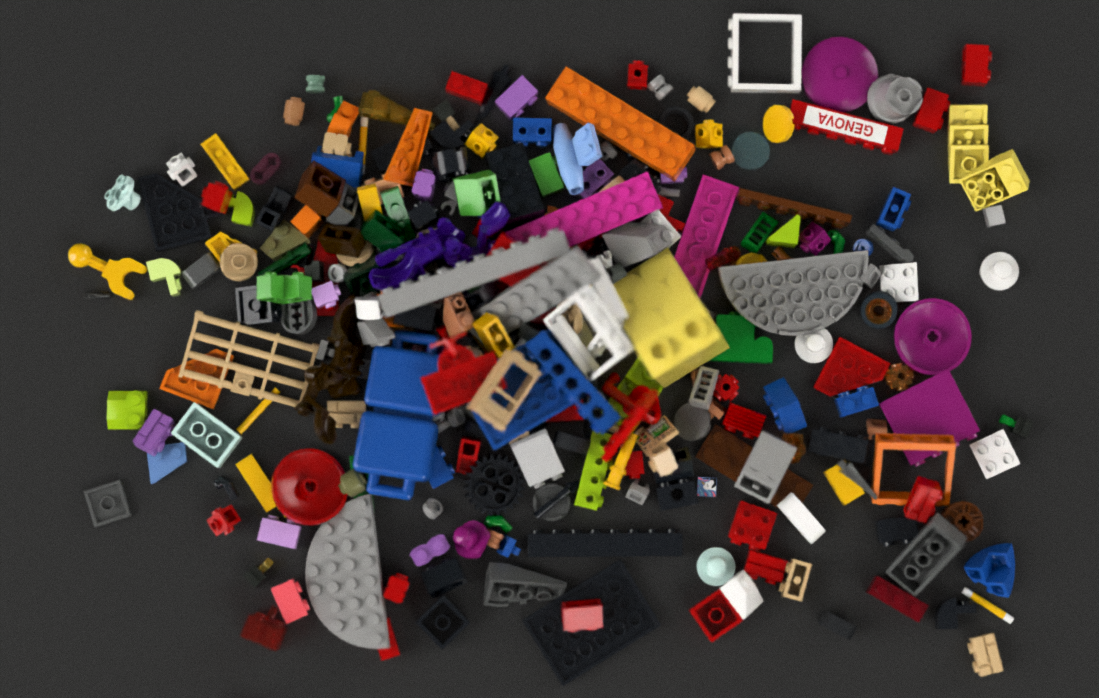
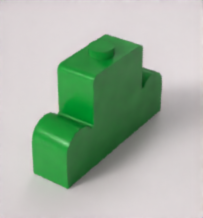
(740, 338)

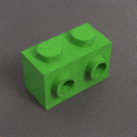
(546, 174)

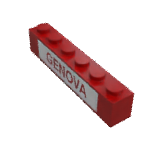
(846, 127)

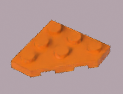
(192, 389)

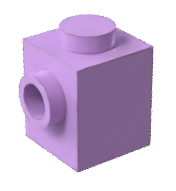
(326, 295)

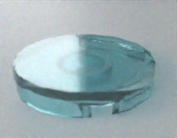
(750, 150)

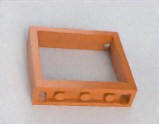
(911, 442)

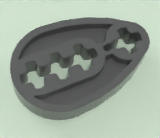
(308, 317)

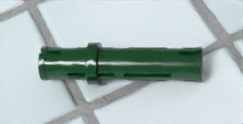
(291, 258)

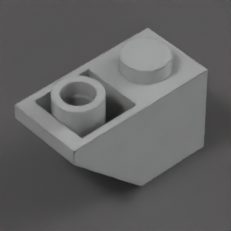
(375, 332)

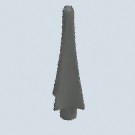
(850, 471)

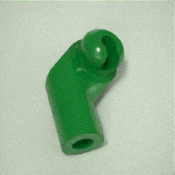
(500, 521)

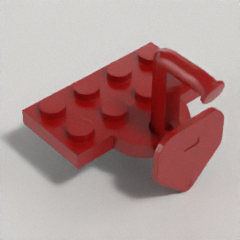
(458, 379)
(639, 406)

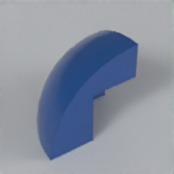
(993, 568)

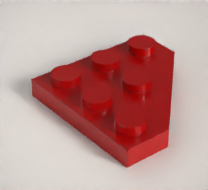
(849, 369)

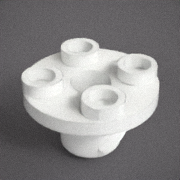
(999, 271)
(814, 346)

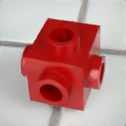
(721, 394)
(223, 520)

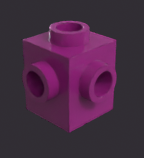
(813, 239)

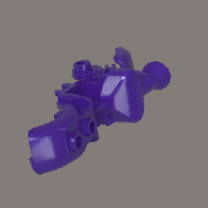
(437, 244)

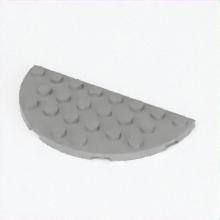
(795, 293)
(347, 577)

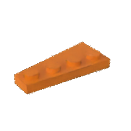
(410, 149)

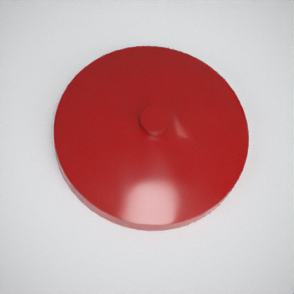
(308, 487)

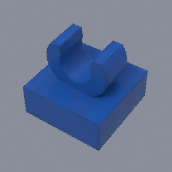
(507, 547)

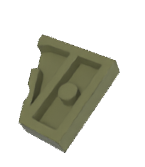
(282, 240)

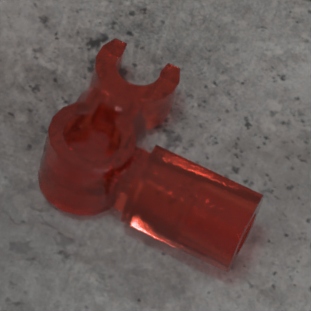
(728, 255)

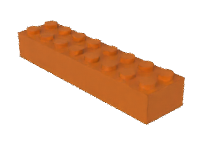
(620, 124)

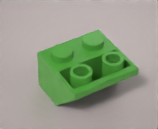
(476, 192)

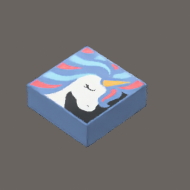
(706, 486)

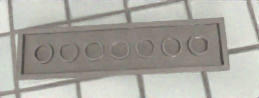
(540, 291)

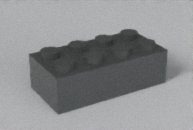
(926, 555)

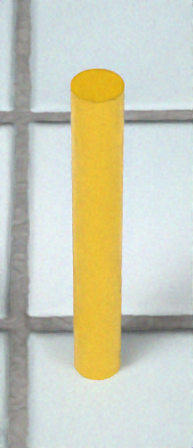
(256, 412)

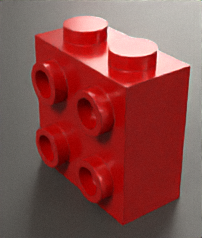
(751, 526)

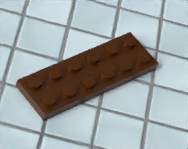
(784, 206)
(729, 456)

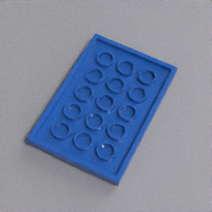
(537, 407)

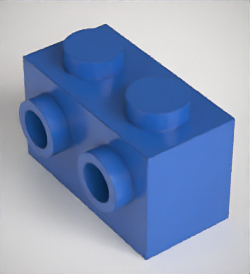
(532, 131)
(893, 209)
(852, 403)

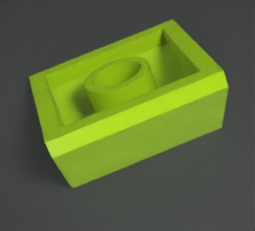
(787, 235)

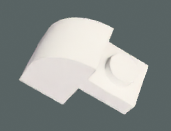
(369, 307)

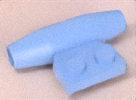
(574, 153)

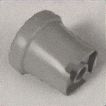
(894, 98)

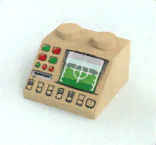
(655, 434)

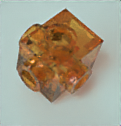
(893, 380)
(797, 441)

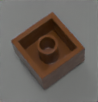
(320, 189)

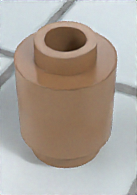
(293, 111)

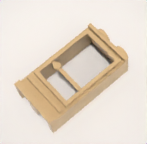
(489, 409)

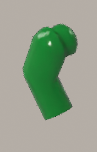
(337, 102)
(837, 240)

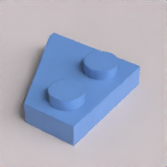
(166, 461)

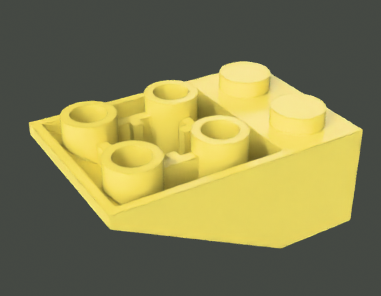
(995, 180)

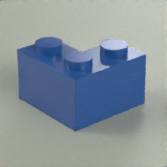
(784, 406)

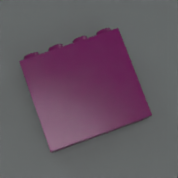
(930, 408)

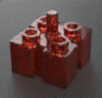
(265, 630)

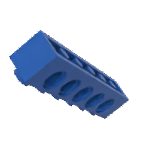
(544, 343)

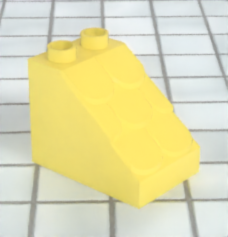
(667, 319)

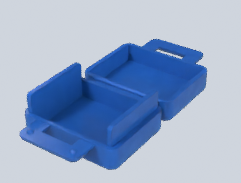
(400, 432)

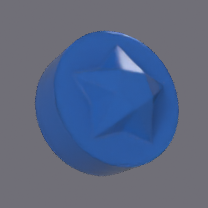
(863, 244)

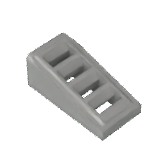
(704, 404)

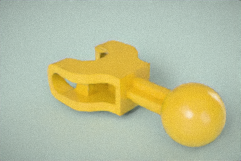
(114, 271)

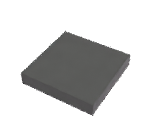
(107, 503)

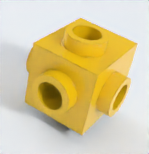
(709, 135)
(482, 140)

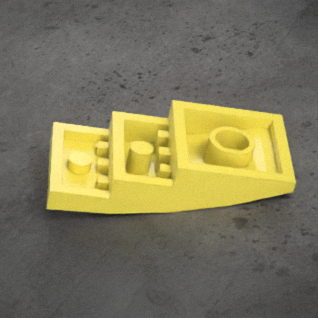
(966, 139)

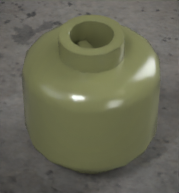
(353, 483)

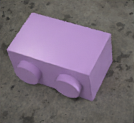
(279, 532)

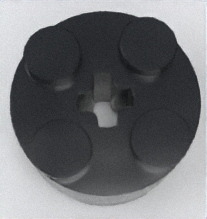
(450, 164)

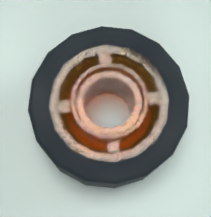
(876, 320)

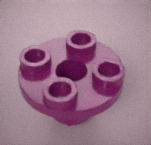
(471, 539)

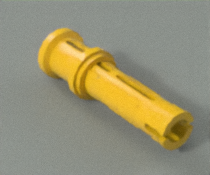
(618, 469)

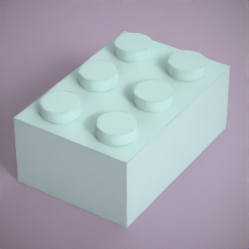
(206, 435)

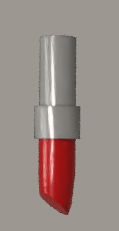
(669, 192)

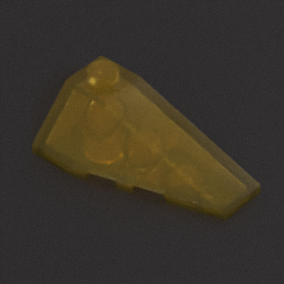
(383, 109)

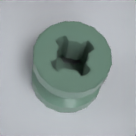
(315, 84)

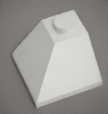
(742, 593)

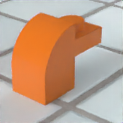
(343, 119)

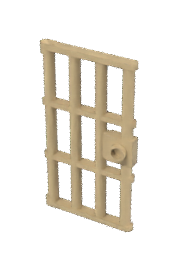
(244, 374)

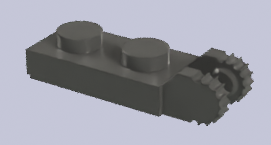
(889, 244)

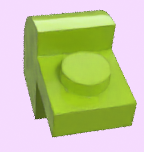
(243, 209)

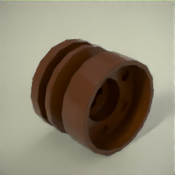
(968, 512)

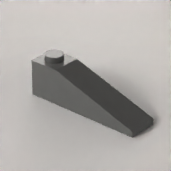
(514, 584)

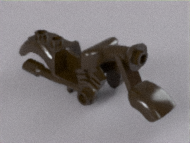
(338, 375)

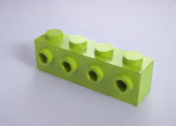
(593, 474)

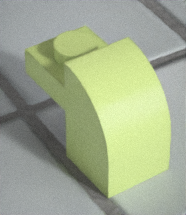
(165, 269)

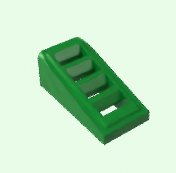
(755, 244)

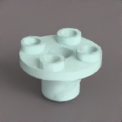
(122, 194)
(715, 566)

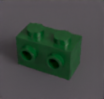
(382, 232)

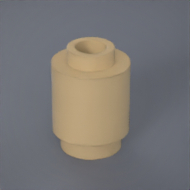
(700, 99)

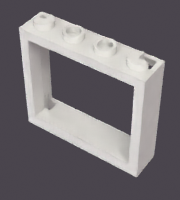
(733, 44)
(608, 296)
(602, 322)

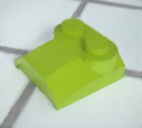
(126, 410)

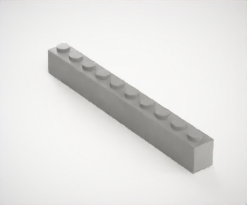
(474, 273)

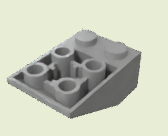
(765, 467)

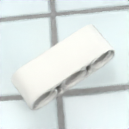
(801, 518)

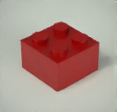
(715, 615)

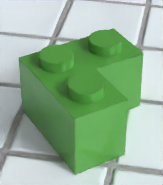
(284, 288)

